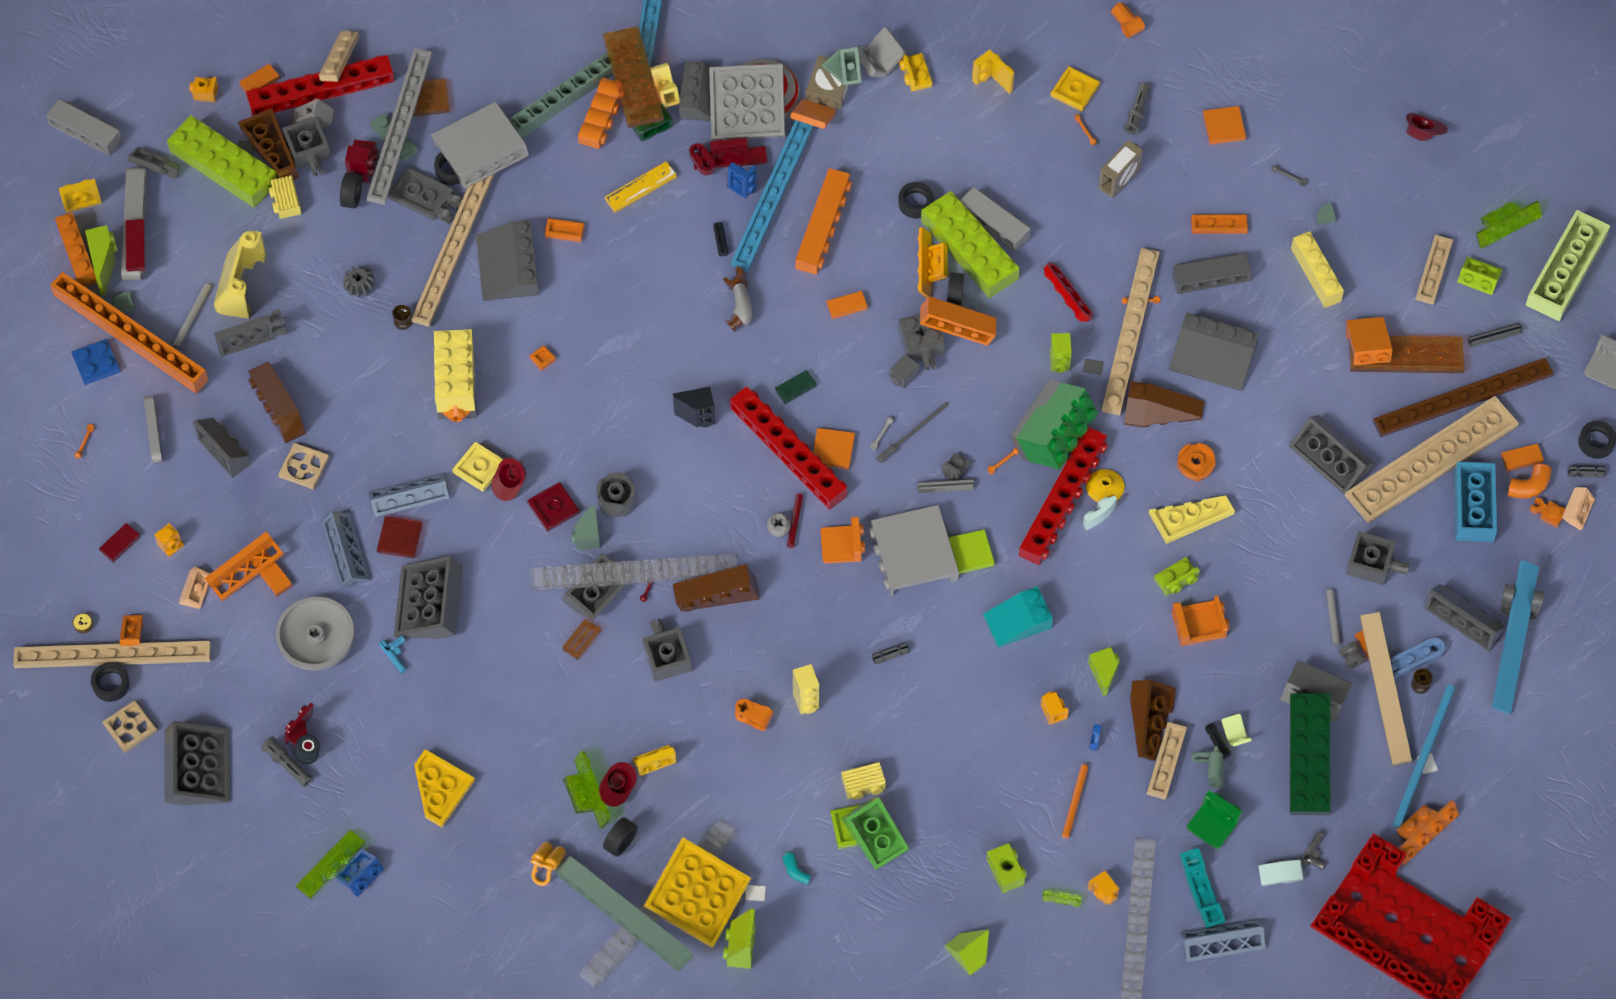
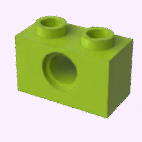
(1060, 352)
(1006, 879)

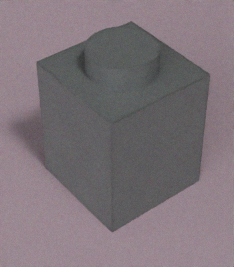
(904, 371)

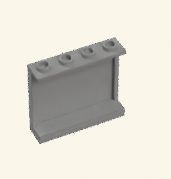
(480, 144)
(913, 548)

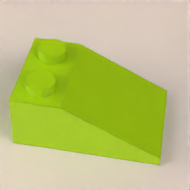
(102, 251)
(741, 940)

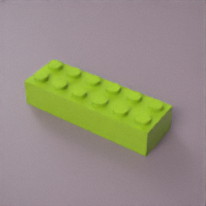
(221, 161)
(970, 244)

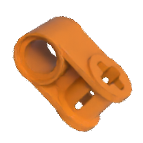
(754, 715)

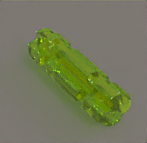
(1062, 898)

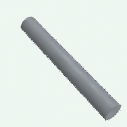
(1333, 617)

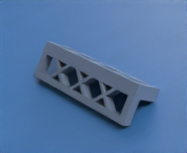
(408, 495)
(341, 548)
(1219, 934)

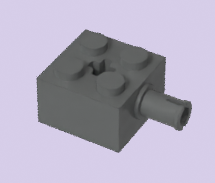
(307, 144)
(920, 341)
(1373, 558)
(663, 643)

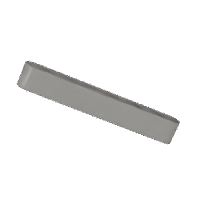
(133, 209)

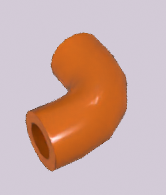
(1533, 486)

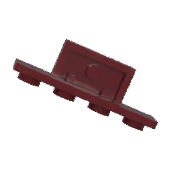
(735, 151)

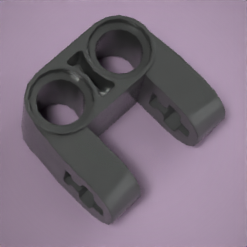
(1507, 598)

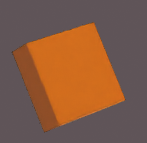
(542, 358)

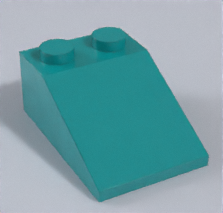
(1019, 617)

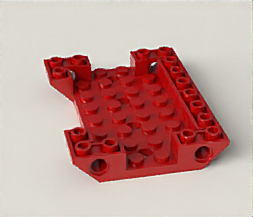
(1397, 946)

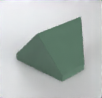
(845, 66)

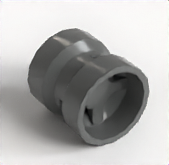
(1352, 655)

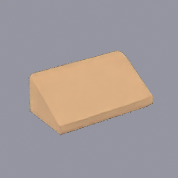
(1578, 507)
(194, 588)

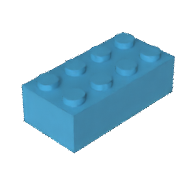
(1475, 502)

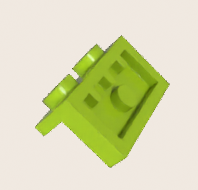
(1479, 275)
(1177, 576)

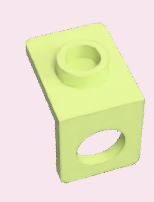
(1235, 730)

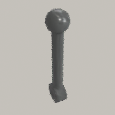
(1302, 182)

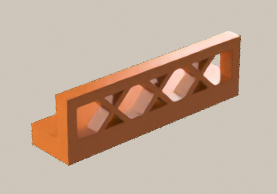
(241, 560)

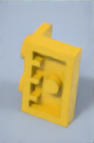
(915, 72)
(654, 760)

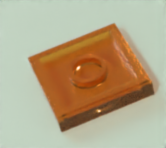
(433, 98)

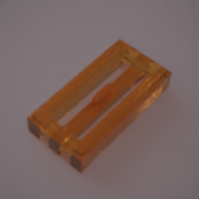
(575, 635)

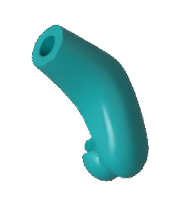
(792, 868)

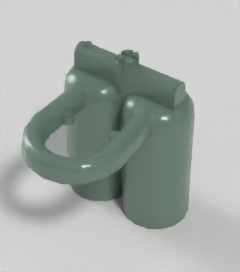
(1215, 766)

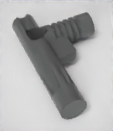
(1312, 853)

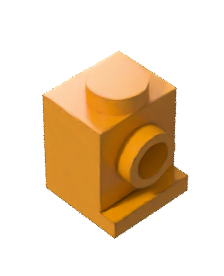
(204, 89)
(168, 540)
(1053, 707)
(1104, 888)

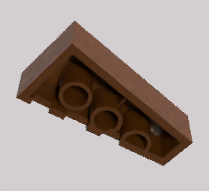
(267, 140)
(276, 402)
(717, 589)

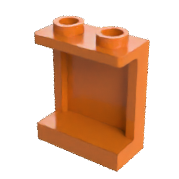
(1369, 340)
(1200, 621)

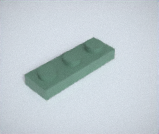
(381, 126)

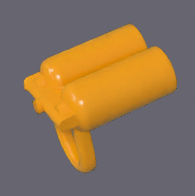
(546, 857)

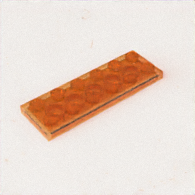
(633, 77)
(1419, 355)

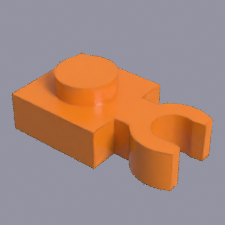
(1550, 513)

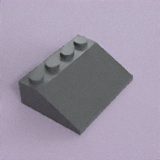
(507, 261)
(1214, 351)
(429, 599)
(196, 764)

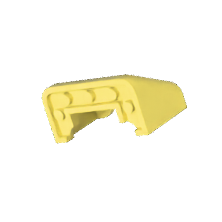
(231, 290)

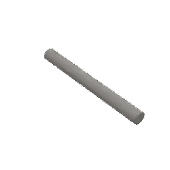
(191, 316)

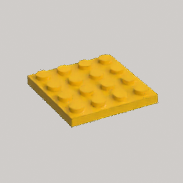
(697, 892)

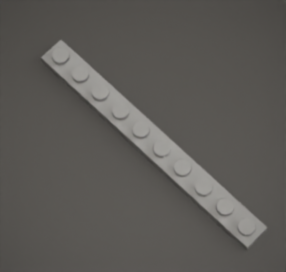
(399, 126)

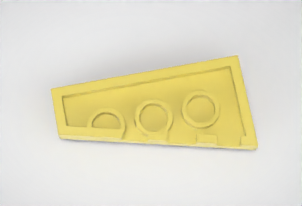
(1190, 517)

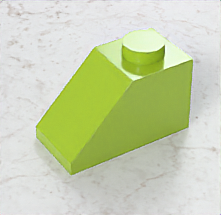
(1104, 668)

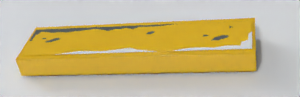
(640, 187)

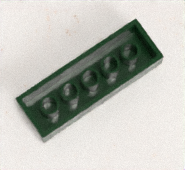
(1309, 754)

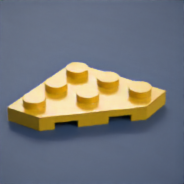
(440, 786)

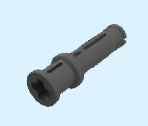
(1135, 115)
(281, 756)

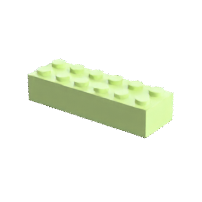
(1567, 265)

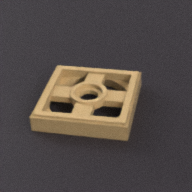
(298, 479)
(138, 737)

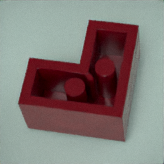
(361, 159)

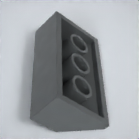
(1331, 454)
(1464, 617)

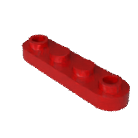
(1068, 292)

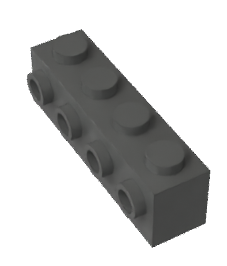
(1211, 273)

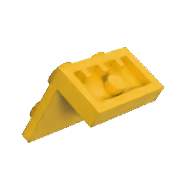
(992, 65)

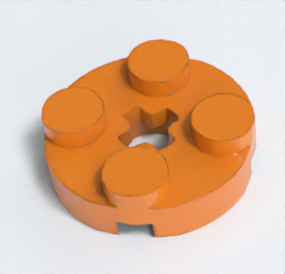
(1196, 471)

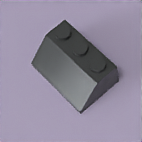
(695, 92)
(222, 445)
(591, 600)
(1311, 680)

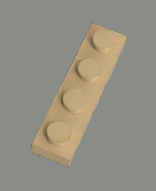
(339, 56)
(1434, 269)
(1166, 760)

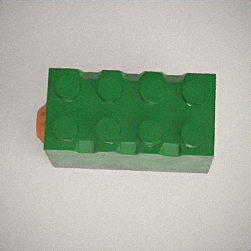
(1054, 424)

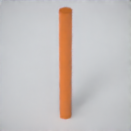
(1075, 801)

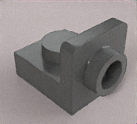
(955, 467)

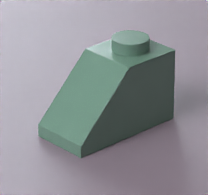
(586, 531)

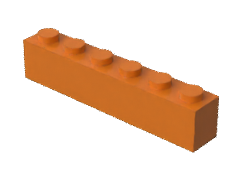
(822, 221)

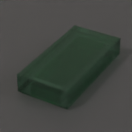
(795, 387)

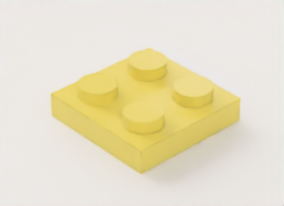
(477, 466)

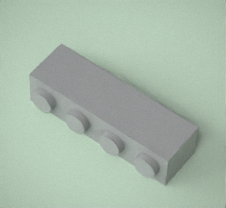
(84, 127)
(996, 220)

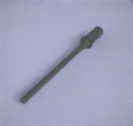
(893, 447)

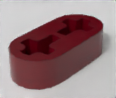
(705, 157)

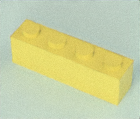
(1317, 269)

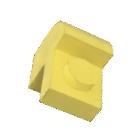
(664, 85)

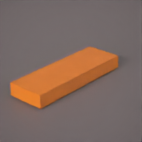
(1219, 224)
(273, 577)

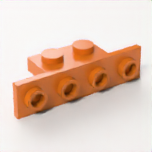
(1425, 826)

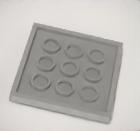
(747, 102)

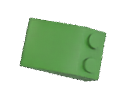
(875, 832)

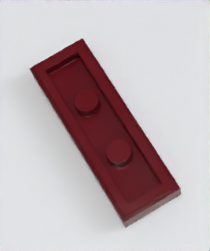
(135, 245)

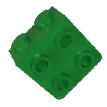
(1215, 820)

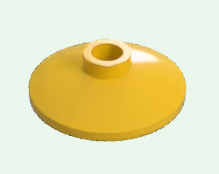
(1098, 491)

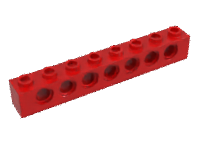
(328, 89)
(830, 495)
(1037, 552)

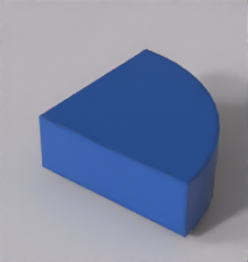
(1095, 737)

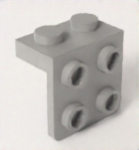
(881, 54)
(1603, 362)

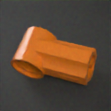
(1129, 23)

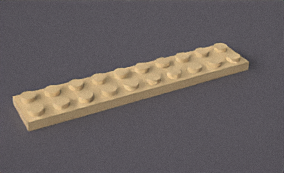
(1431, 459)

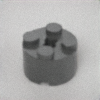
(616, 495)

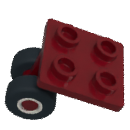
(306, 745)

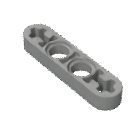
(153, 431)

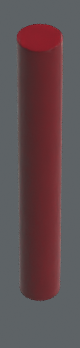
(794, 520)

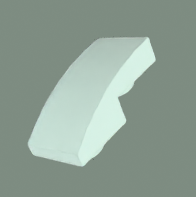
(1104, 509)
(1281, 872)

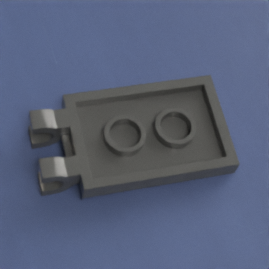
(424, 195)
(249, 334)

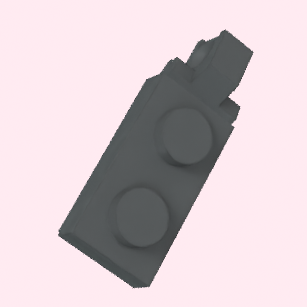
(154, 162)

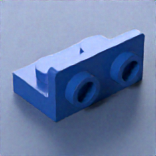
(742, 181)
(360, 872)

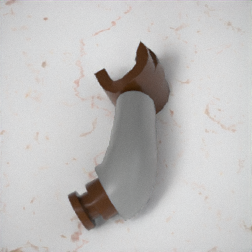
(743, 309)

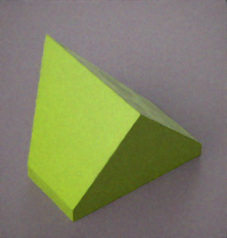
(970, 949)

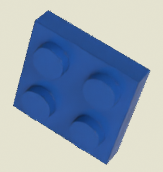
(95, 361)

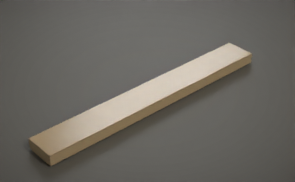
(1385, 689)

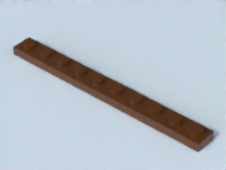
(1462, 397)

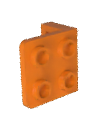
(842, 543)

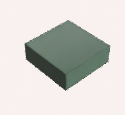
(123, 302)

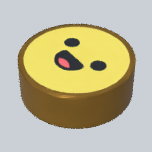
(82, 623)

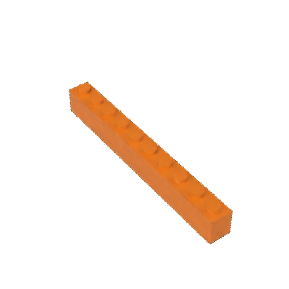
(129, 332)

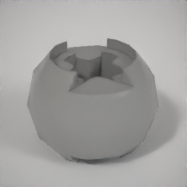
(778, 518)

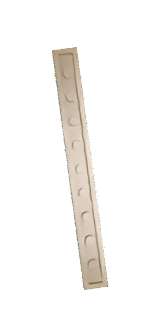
(451, 252)
(1130, 332)
(113, 653)

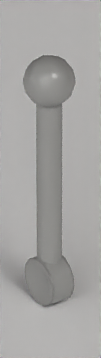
(874, 445)

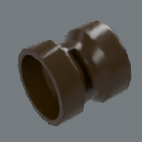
(402, 317)
(1421, 685)

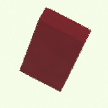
(119, 542)

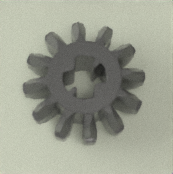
(358, 281)

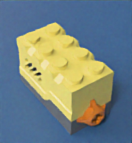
(455, 374)

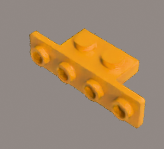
(932, 262)

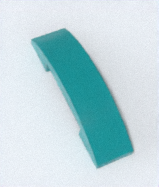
(1201, 888)

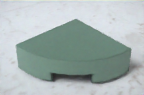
(1326, 214)

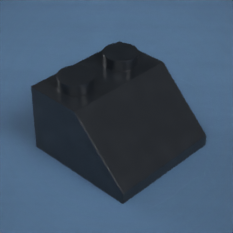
(695, 406)

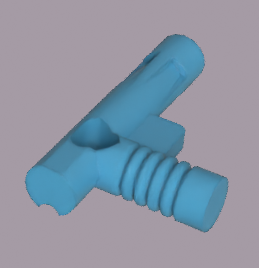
(394, 652)

